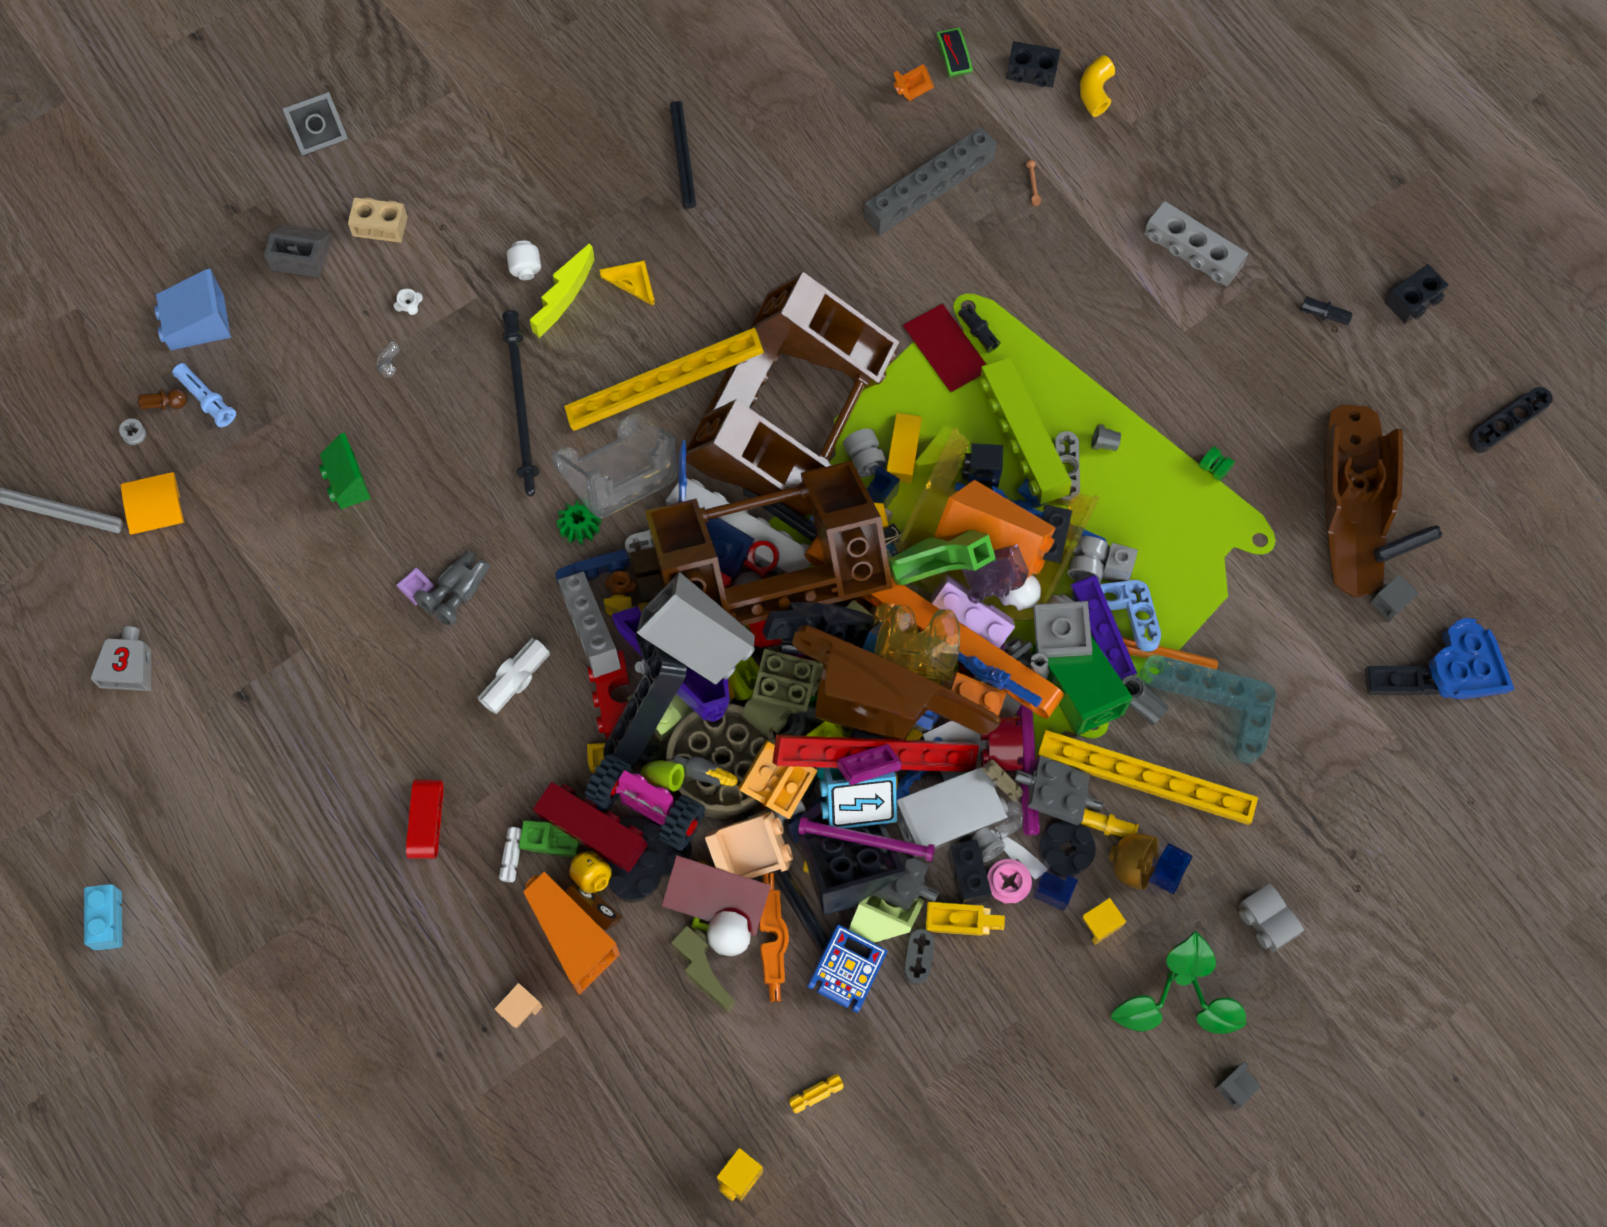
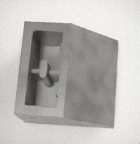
(297, 250)

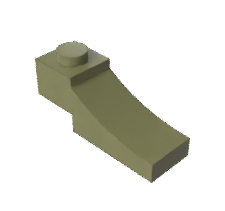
(693, 947)

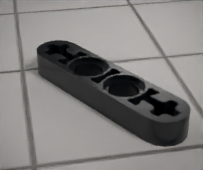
(1510, 419)

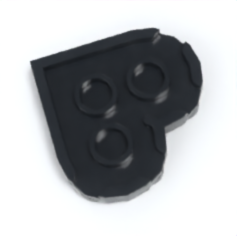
(652, 865)

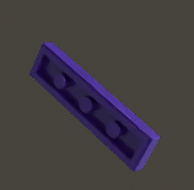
(1103, 626)

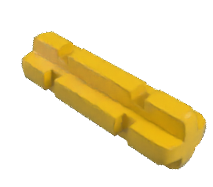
(816, 1093)

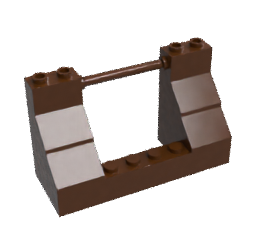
(804, 323)
(846, 528)

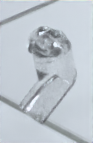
(384, 359)

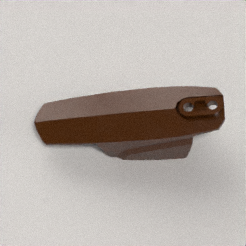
(1360, 495)
(878, 695)

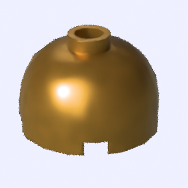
(1134, 859)

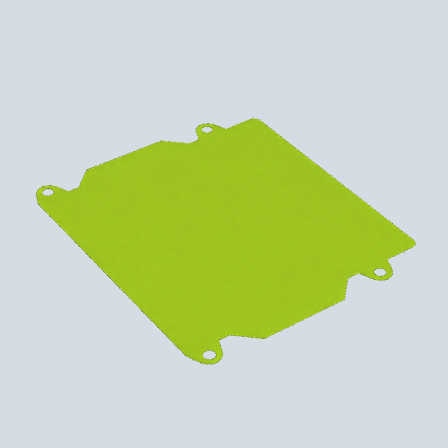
(1147, 488)

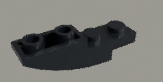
(832, 619)

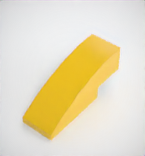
(904, 446)

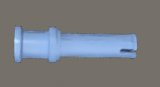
(210, 402)

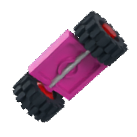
(677, 821)

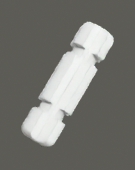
(510, 855)

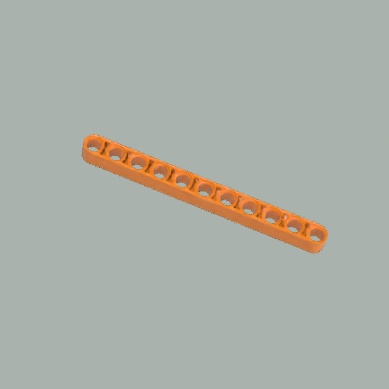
(970, 642)

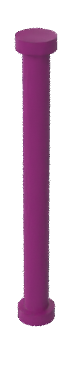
(866, 839)

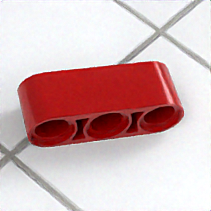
(424, 819)

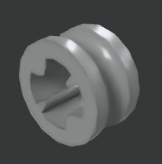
(128, 425)

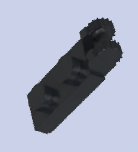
(1399, 680)

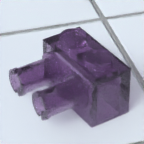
(998, 577)

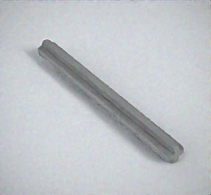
(61, 510)

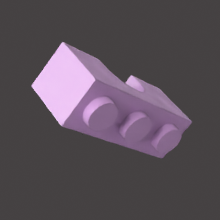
(980, 618)

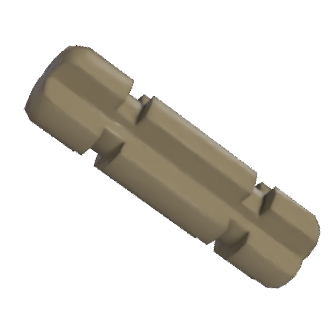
(1002, 780)

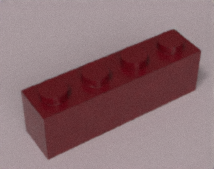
(590, 826)

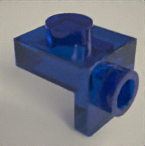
(1170, 868)

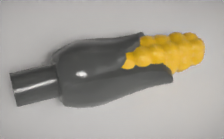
(705, 771)

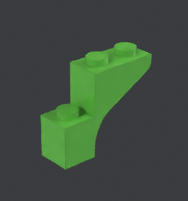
(937, 556)

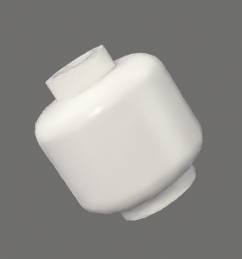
(523, 260)

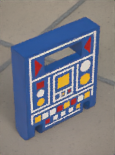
(845, 972)

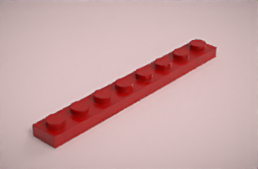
(913, 754)

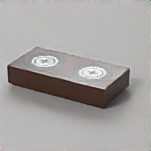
(594, 907)

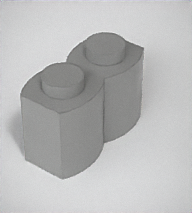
(1270, 918)

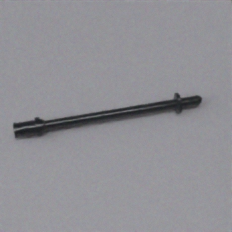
(513, 337)

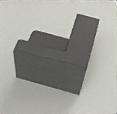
(1394, 597)
(1238, 1086)

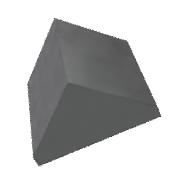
(315, 123)

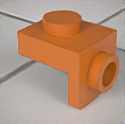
(913, 83)

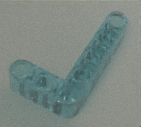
(1219, 694)

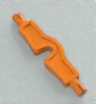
(773, 952)

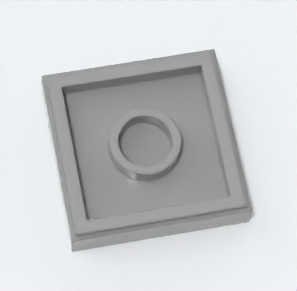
(1062, 629)

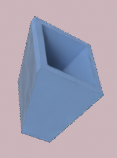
(192, 312)

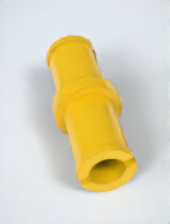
(1108, 824)

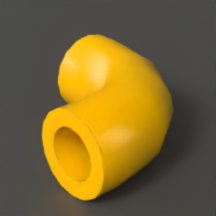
(1092, 85)

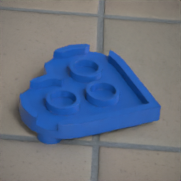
(1470, 663)

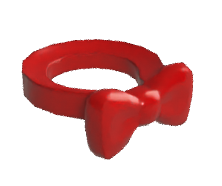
(750, 562)

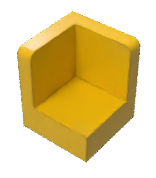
(1104, 920)

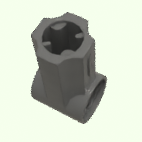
(1144, 701)

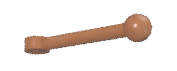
(1035, 200)

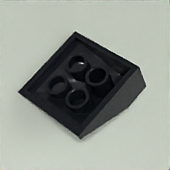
(847, 870)

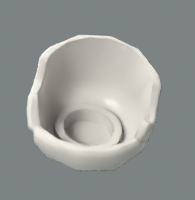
(1025, 596)
(728, 933)

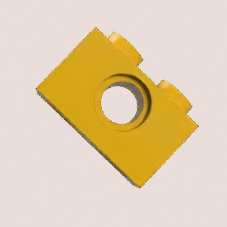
(739, 1176)

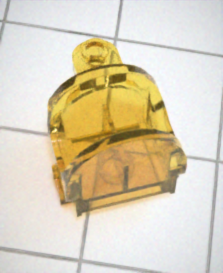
(927, 653)

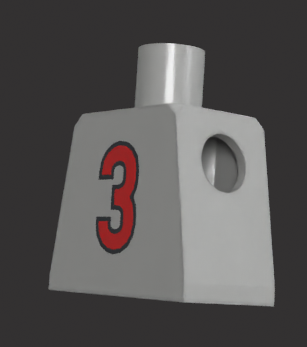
(124, 663)

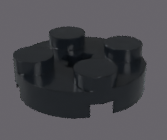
(1055, 858)

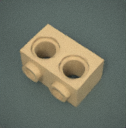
(376, 224)

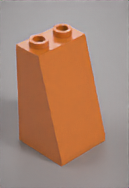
(1005, 522)
(575, 938)

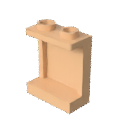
(750, 846)

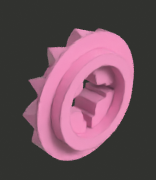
(1008, 868)

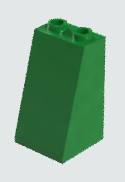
(1089, 688)

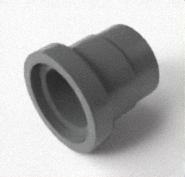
(1105, 438)

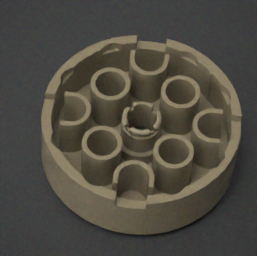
(727, 737)

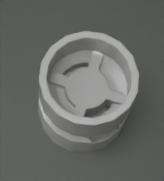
(863, 451)
(1088, 558)

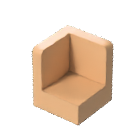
(518, 1006)

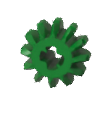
(577, 531)

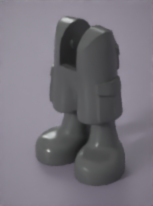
(456, 580)

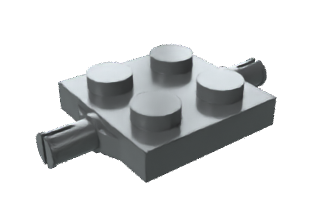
(1058, 790)
(910, 886)

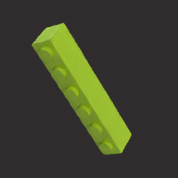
(1024, 431)

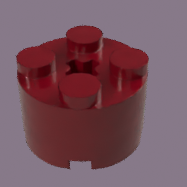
(1004, 744)

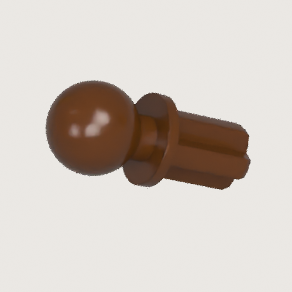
(175, 399)

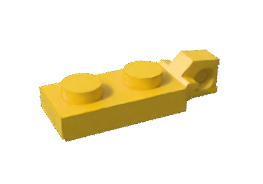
(961, 919)

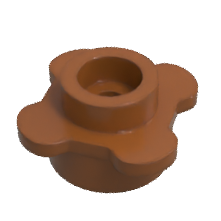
(620, 583)

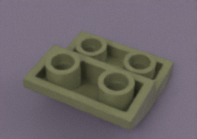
(785, 680)

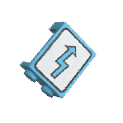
(860, 803)

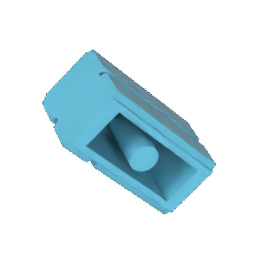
(102, 917)

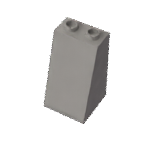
(695, 630)
(950, 810)

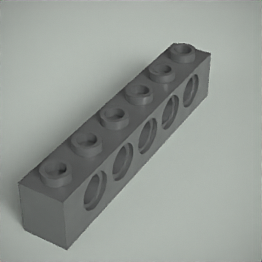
(930, 181)

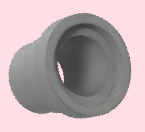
(989, 844)

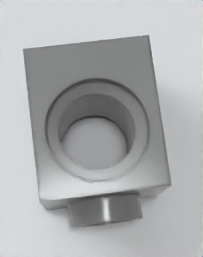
(1119, 563)

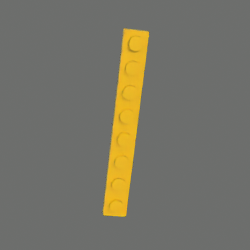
(664, 379)
(1149, 777)

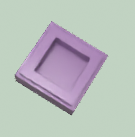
(414, 582)

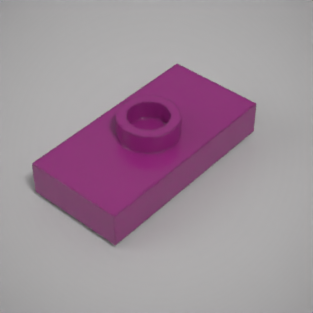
(869, 764)

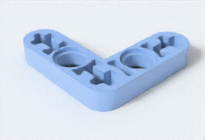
(1127, 600)

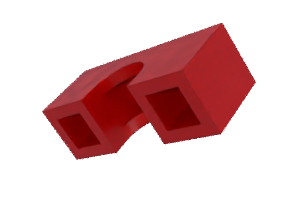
(605, 685)

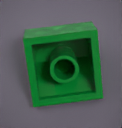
(343, 473)

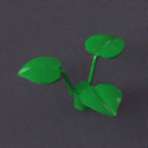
(1186, 961)

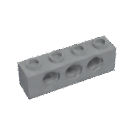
(1189, 232)
(589, 624)

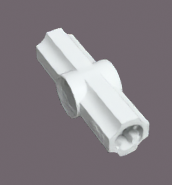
(514, 676)

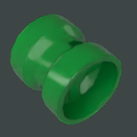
(1222, 466)

